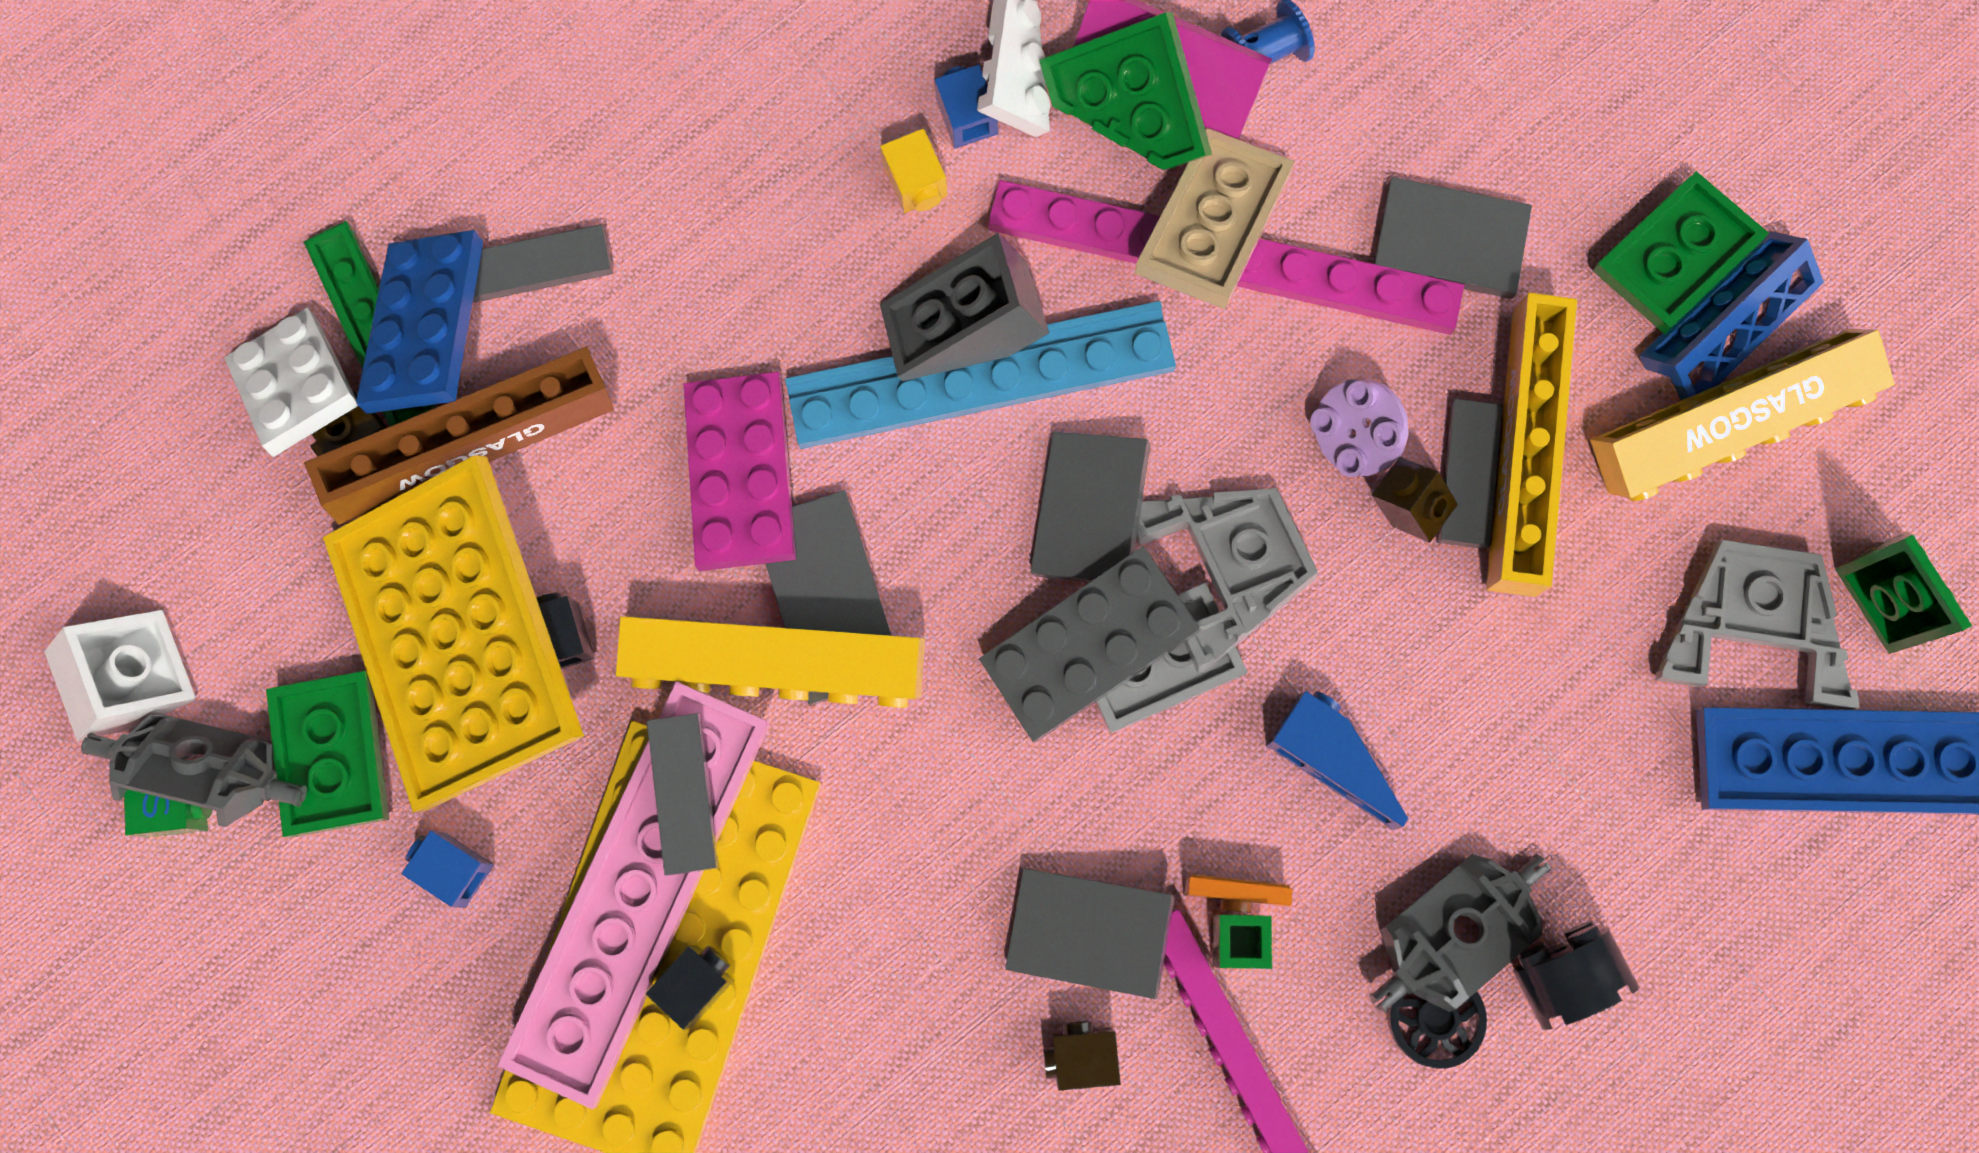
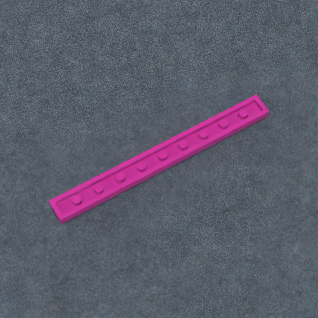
(1271, 268)

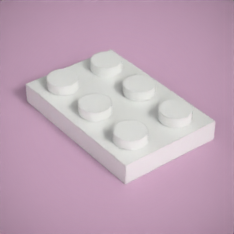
(290, 382)

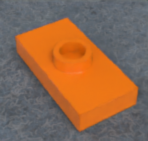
(1238, 894)

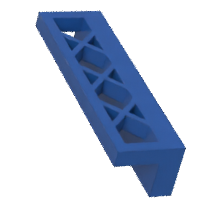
(1735, 306)

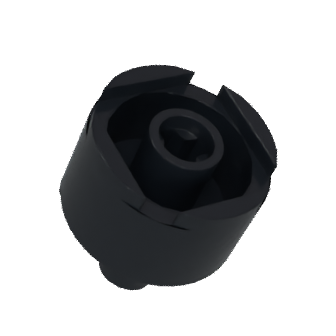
(1574, 976)

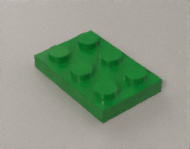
(1680, 252)
(331, 744)

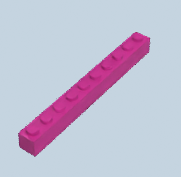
(1229, 1042)

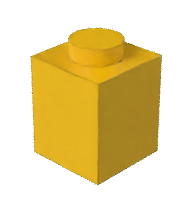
(914, 171)

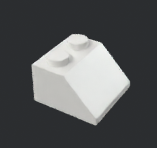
(118, 672)

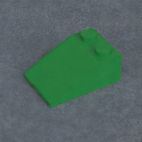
(1902, 594)

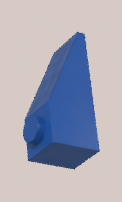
(1331, 751)

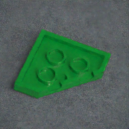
(1133, 91)

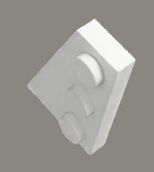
(1014, 73)

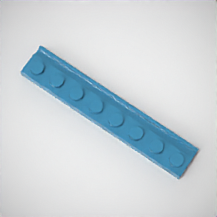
(1069, 359)

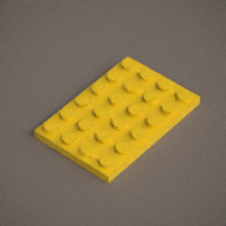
(452, 635)

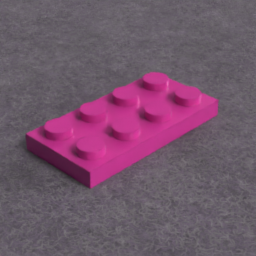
(739, 472)

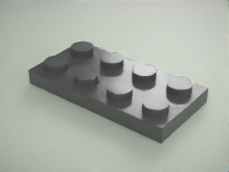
(1089, 644)

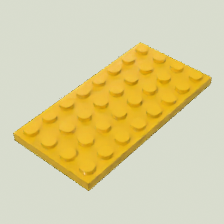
(666, 1073)

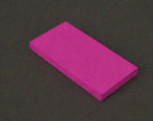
(1221, 71)

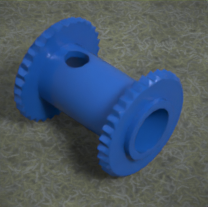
(1280, 37)

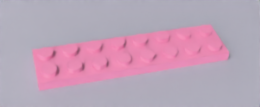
(623, 919)

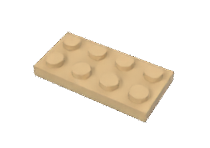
(1215, 219)

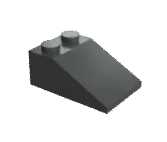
(965, 312)

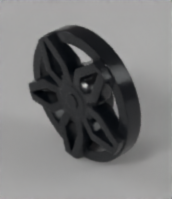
(1438, 1025)

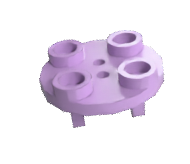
(1346, 409)

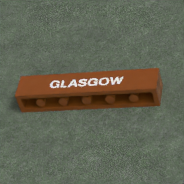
(482, 424)

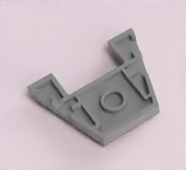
(1248, 553)
(1768, 601)

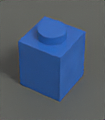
(958, 100)
(446, 868)

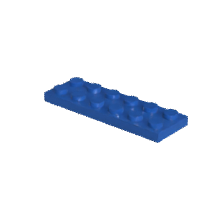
(1839, 761)

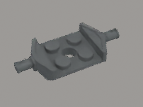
(229, 777)
(1430, 957)

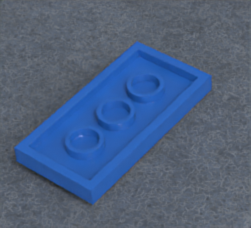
(420, 322)

